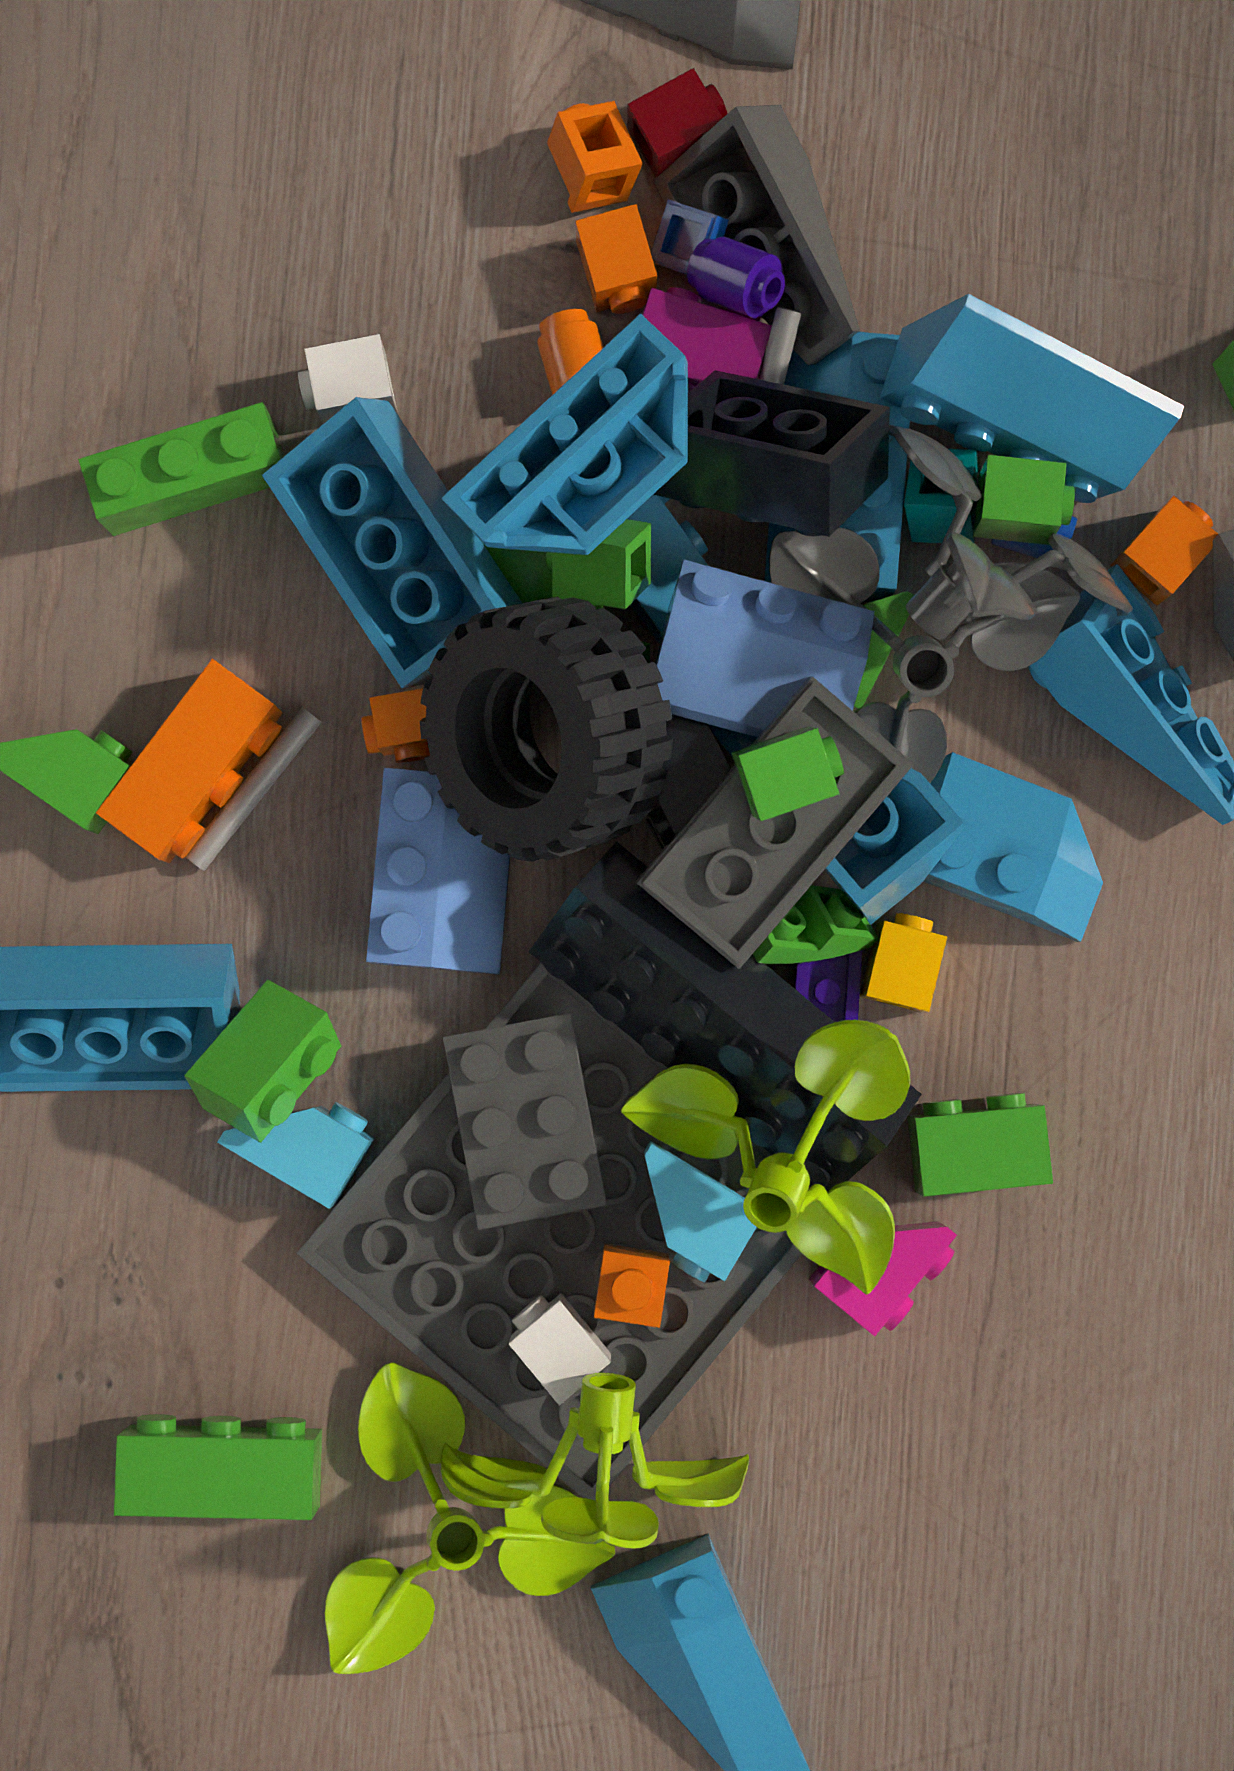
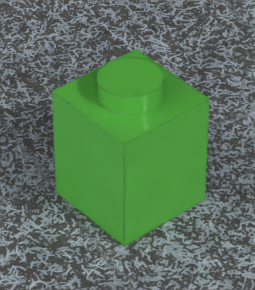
(1022, 500)
(788, 772)

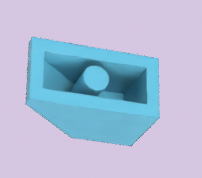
(309, 1151)
(697, 1216)

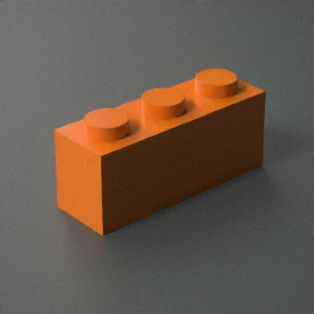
(192, 763)

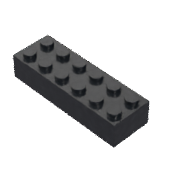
(702, 1010)

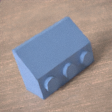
(746, 646)
(434, 884)

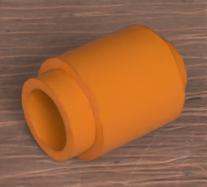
(567, 345)

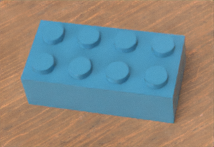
(387, 536)

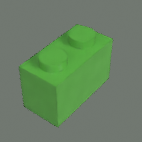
(264, 1061)
(979, 1147)

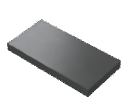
(742, 874)

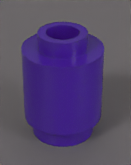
(736, 276)

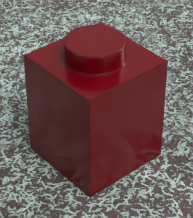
(673, 118)

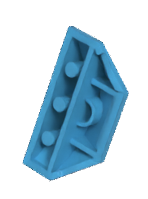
(585, 451)
(1017, 850)

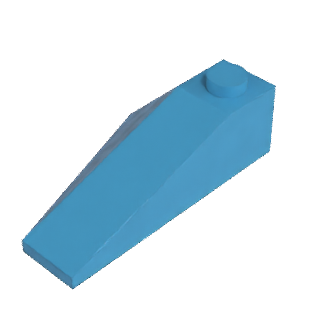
(1124, 689)
(696, 1652)

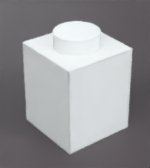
(343, 372)
(557, 1346)

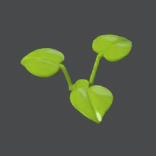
(849, 1065)
(604, 1424)
(373, 1609)

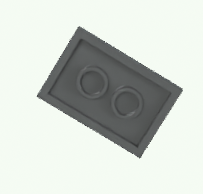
(524, 1121)

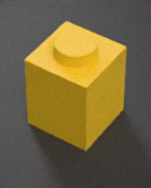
(904, 963)

